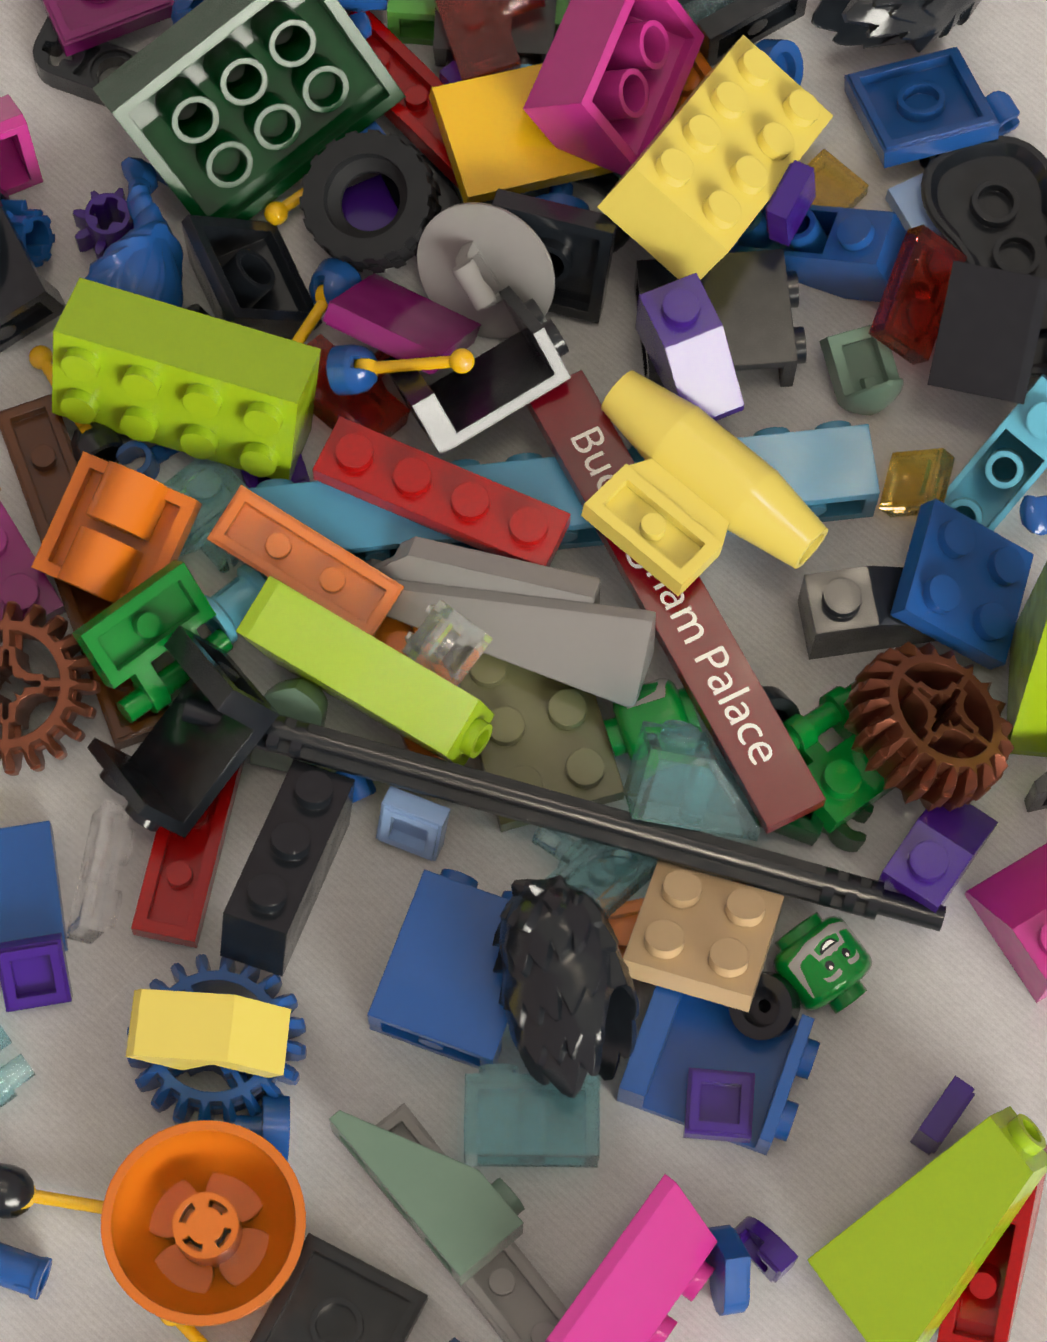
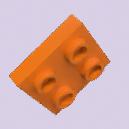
(114, 529)

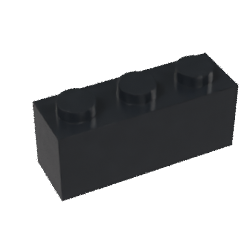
(287, 868)

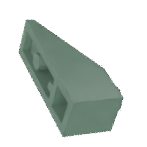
(442, 1199)

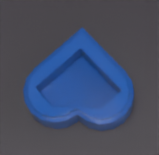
(731, 1275)

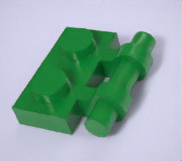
(134, 632)
(840, 770)

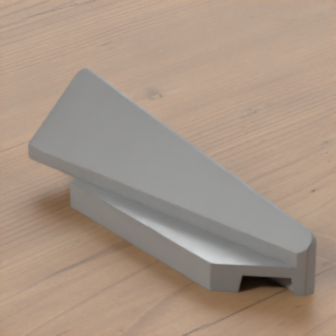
(532, 611)

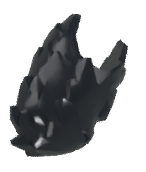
(891, 21)
(564, 984)

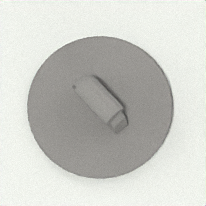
(477, 252)

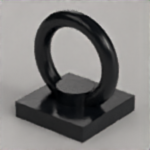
(577, 243)

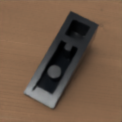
(851, 612)

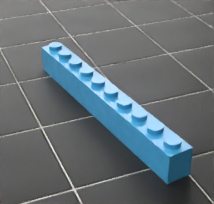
(824, 466)

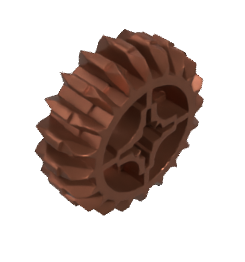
(67, 687)
(928, 726)

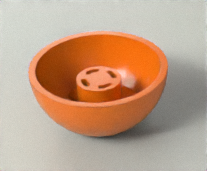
(195, 1186)

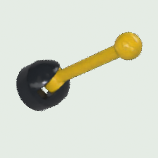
(91, 437)
(19, 1194)

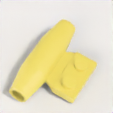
(692, 490)

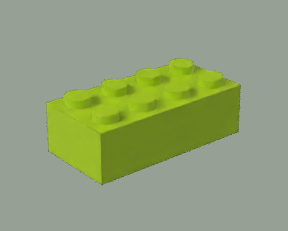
(183, 380)

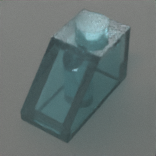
(686, 783)

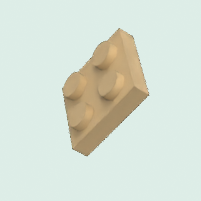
(703, 935)

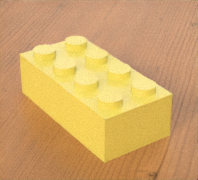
(716, 162)

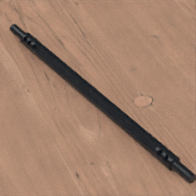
(580, 818)

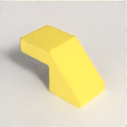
(208, 1029)

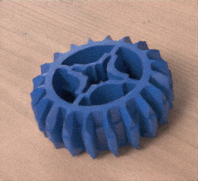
(244, 1091)

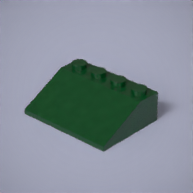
(247, 98)

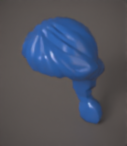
(148, 256)

